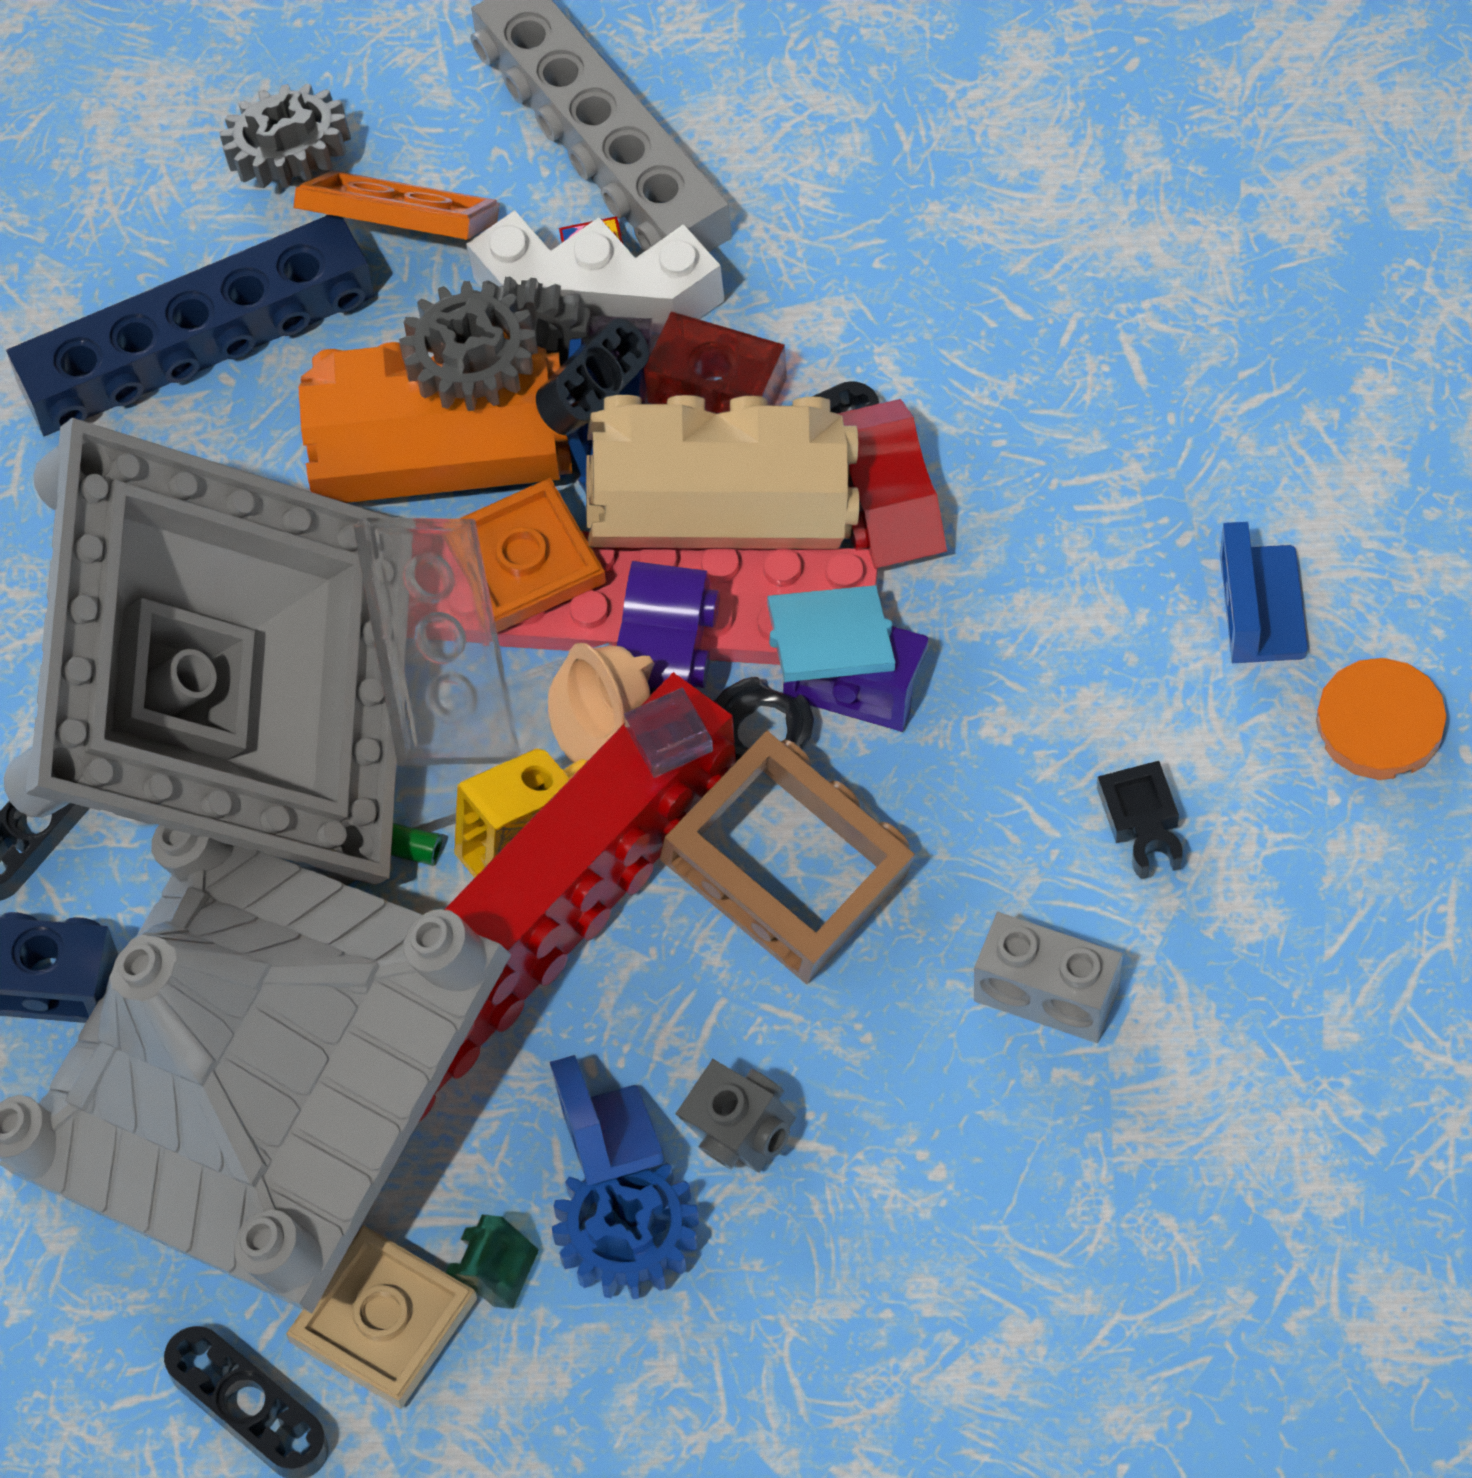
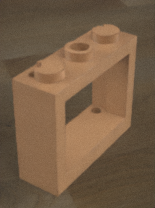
(750, 904)

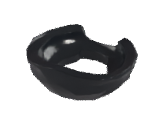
(749, 693)

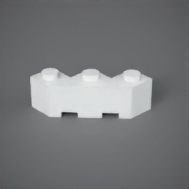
(600, 270)

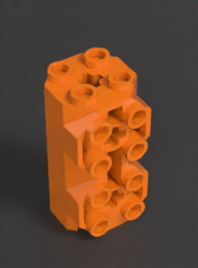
(383, 440)

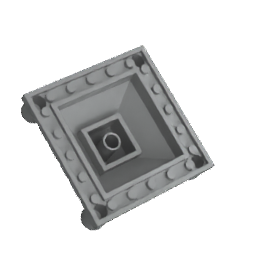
(208, 658)
(254, 1064)

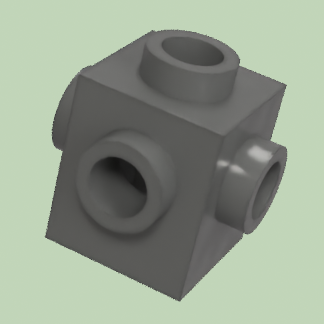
(737, 1116)

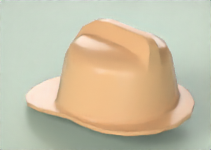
(593, 694)

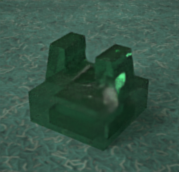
(495, 1261)

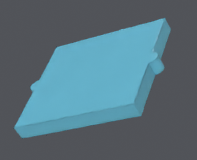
(830, 633)

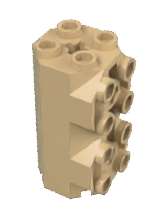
(722, 478)

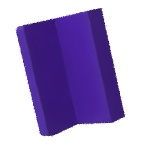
(871, 697)

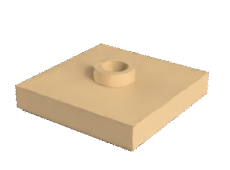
(383, 1317)

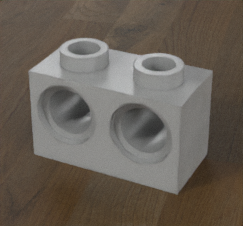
(1047, 977)

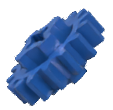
(641, 1200)

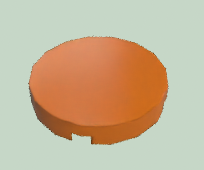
(1381, 718)

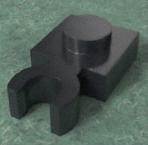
(1142, 810)

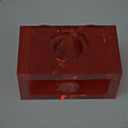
(697, 349)

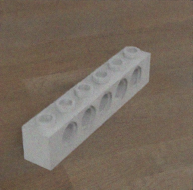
(598, 122)

